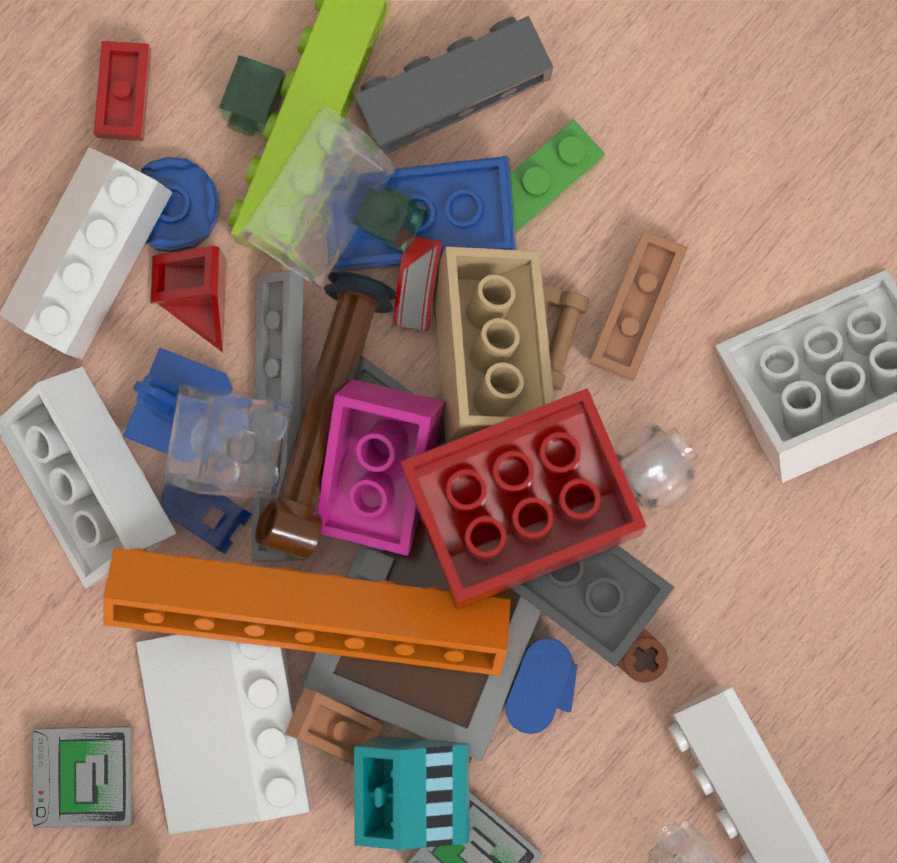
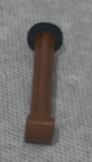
(291, 520)

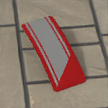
(417, 284)

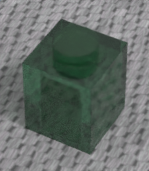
(251, 96)

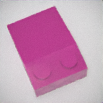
(362, 481)

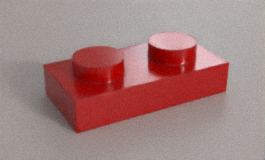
(122, 90)

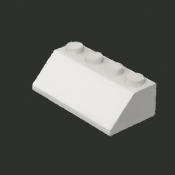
(85, 253)
(82, 474)
(743, 779)

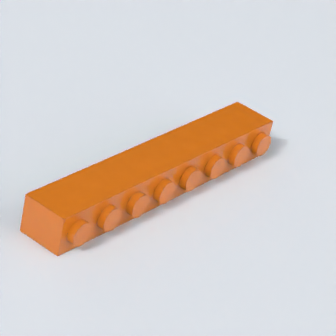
(304, 611)

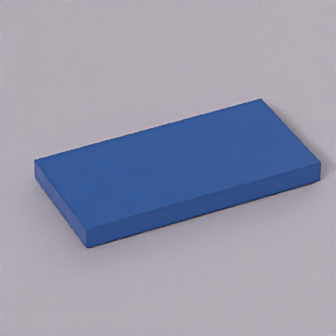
(465, 204)

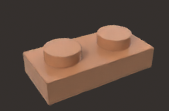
(331, 725)

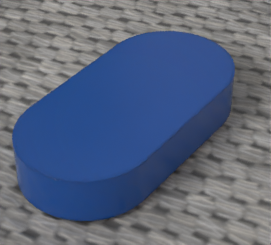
(538, 685)

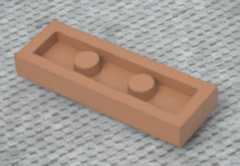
(638, 305)

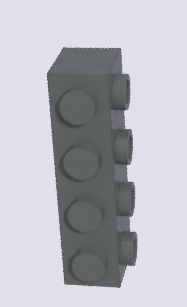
(454, 84)

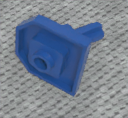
(158, 394)

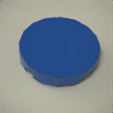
(190, 209)

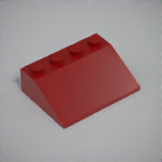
(523, 498)

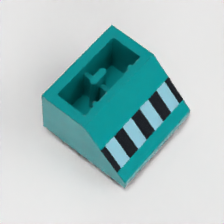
(411, 793)

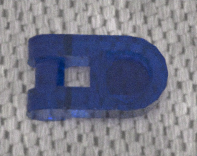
(191, 508)

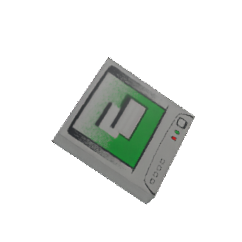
(82, 777)
(489, 842)

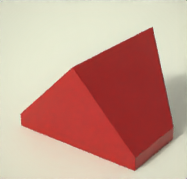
(193, 289)

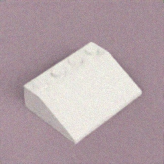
(820, 376)
(221, 732)

